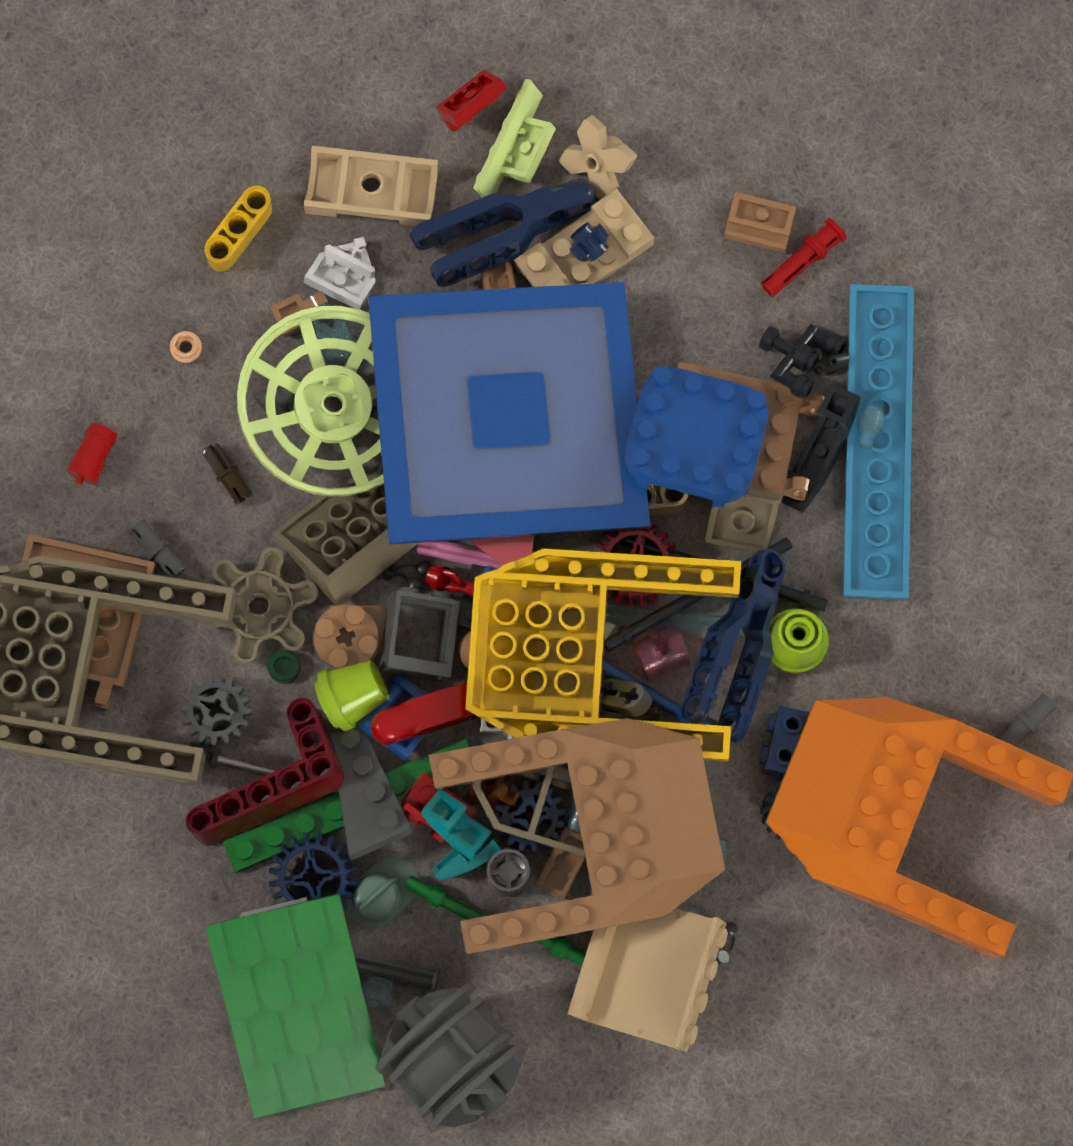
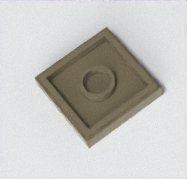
(744, 522)

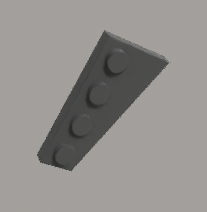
(367, 800)

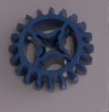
(308, 848)

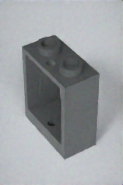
(413, 667)

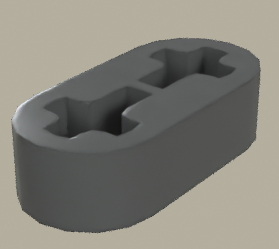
(625, 691)

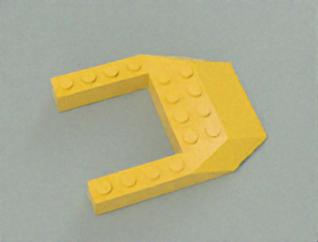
(544, 633)

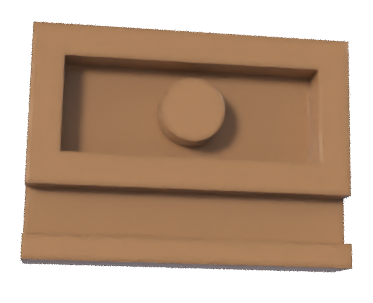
(759, 222)

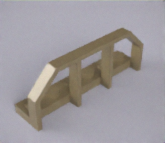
(560, 779)

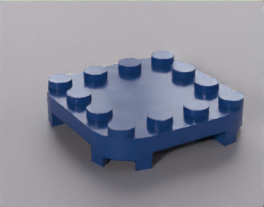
(696, 435)

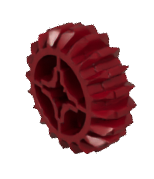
(640, 535)

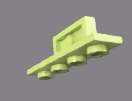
(518, 145)

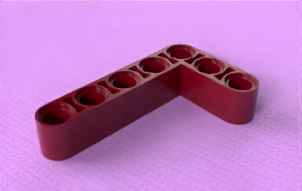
(276, 784)

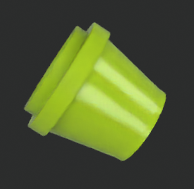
(796, 655)
(350, 693)

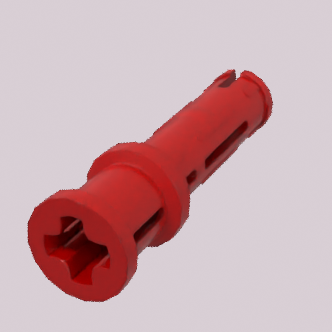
(814, 249)

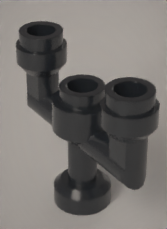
(800, 356)

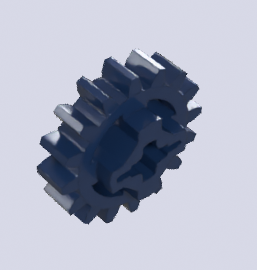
(548, 815)

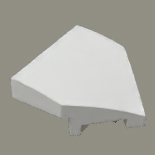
(343, 273)

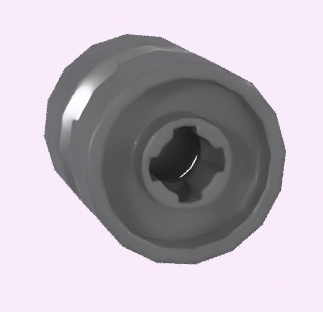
(508, 872)

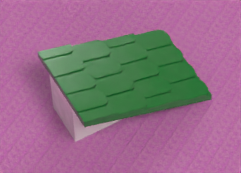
(295, 1004)

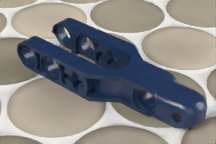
(540, 212)
(753, 615)

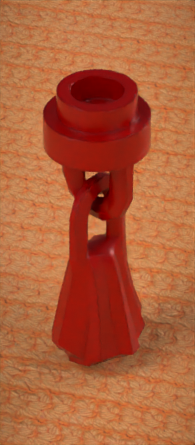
(439, 579)

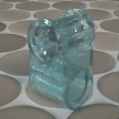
(339, 330)

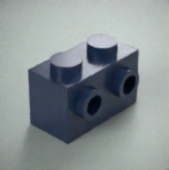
(786, 730)

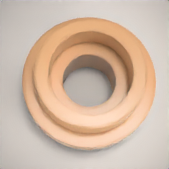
(185, 337)

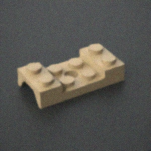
(404, 190)
(556, 265)

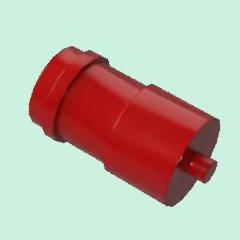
(91, 456)

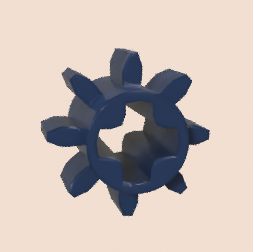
(589, 242)

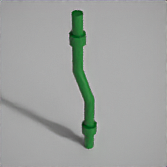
(437, 897)

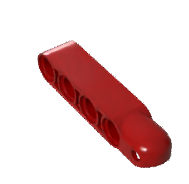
(422, 715)

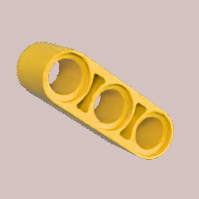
(239, 214)

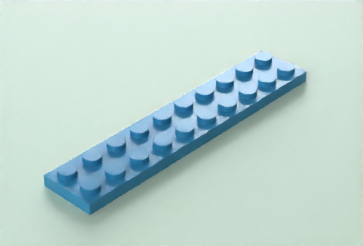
(879, 477)

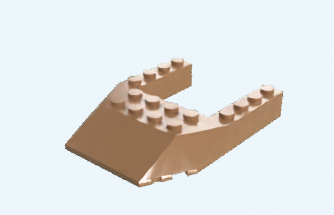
(639, 817)

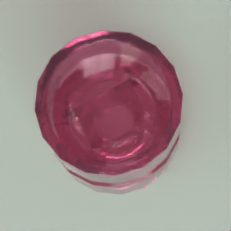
(650, 657)

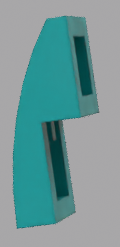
(449, 820)
(456, 864)

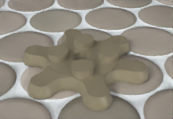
(282, 601)

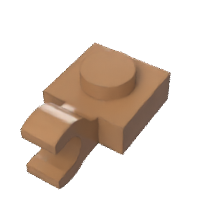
(295, 304)

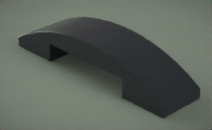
(825, 443)

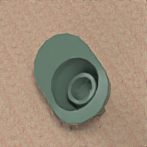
(381, 893)

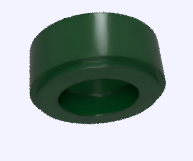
(283, 666)

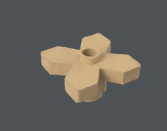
(598, 156)

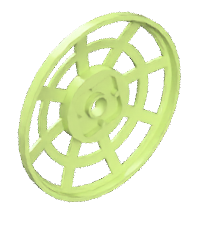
(309, 401)

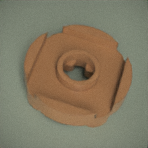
(351, 619)

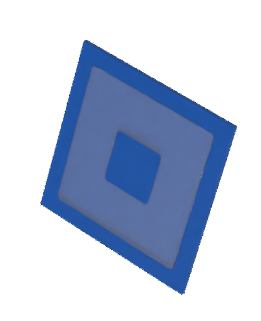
(505, 412)

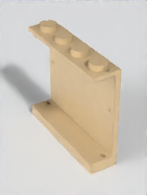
(650, 977)

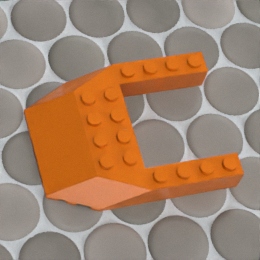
(860, 790)

